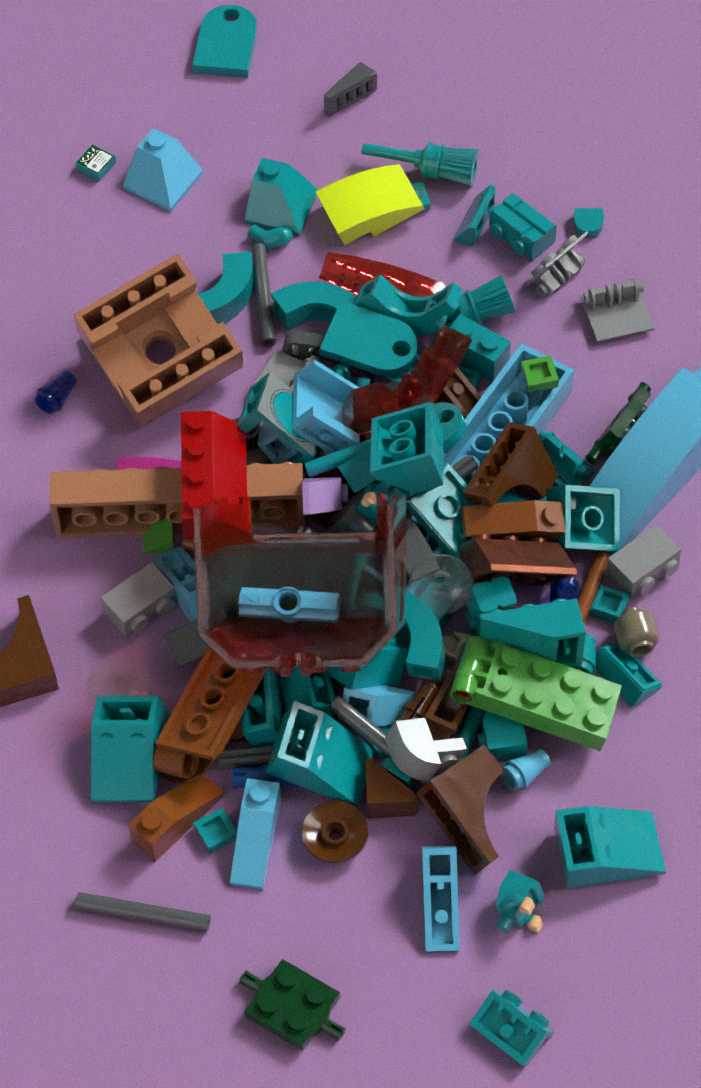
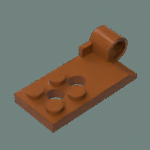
(201, 728)

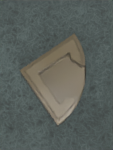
(454, 646)

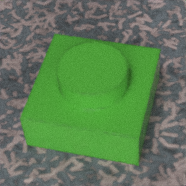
(539, 374)

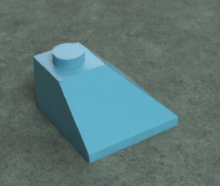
(161, 170)

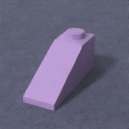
(323, 494)

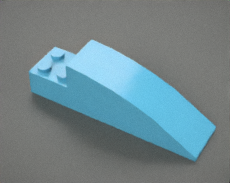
(656, 455)

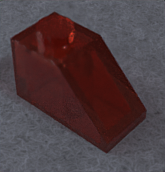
(366, 404)

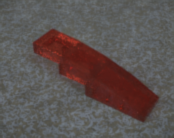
(354, 271)
(433, 369)

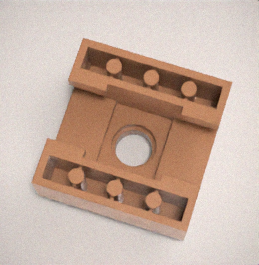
(153, 309)

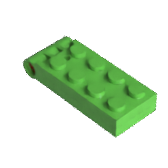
(535, 691)

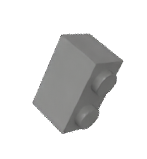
(644, 562)
(139, 600)

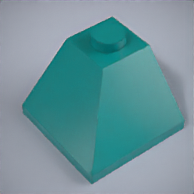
(279, 197)
(589, 517)

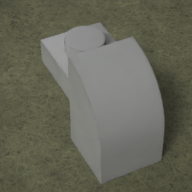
(417, 753)

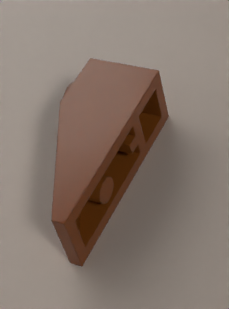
(518, 519)
(173, 815)

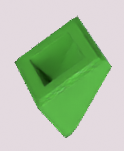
(159, 538)

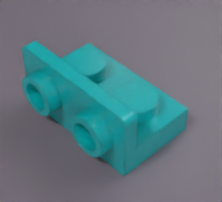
(511, 1025)

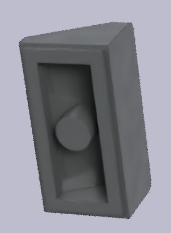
(186, 643)

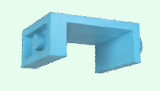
(318, 407)

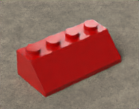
(210, 462)

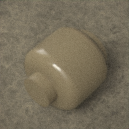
(636, 632)

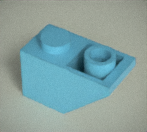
(378, 704)

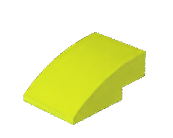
(369, 202)

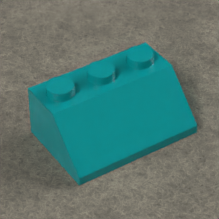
(408, 449)

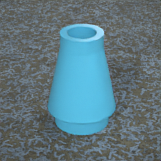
(524, 770)

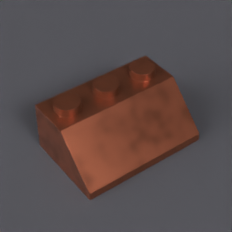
(523, 562)

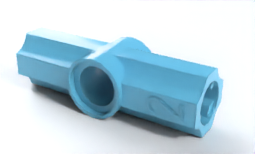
(268, 603)

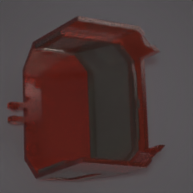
(360, 566)

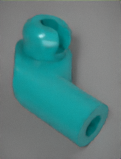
(272, 238)

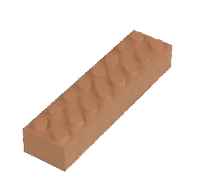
(133, 498)

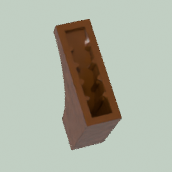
(513, 461)
(25, 662)
(458, 805)

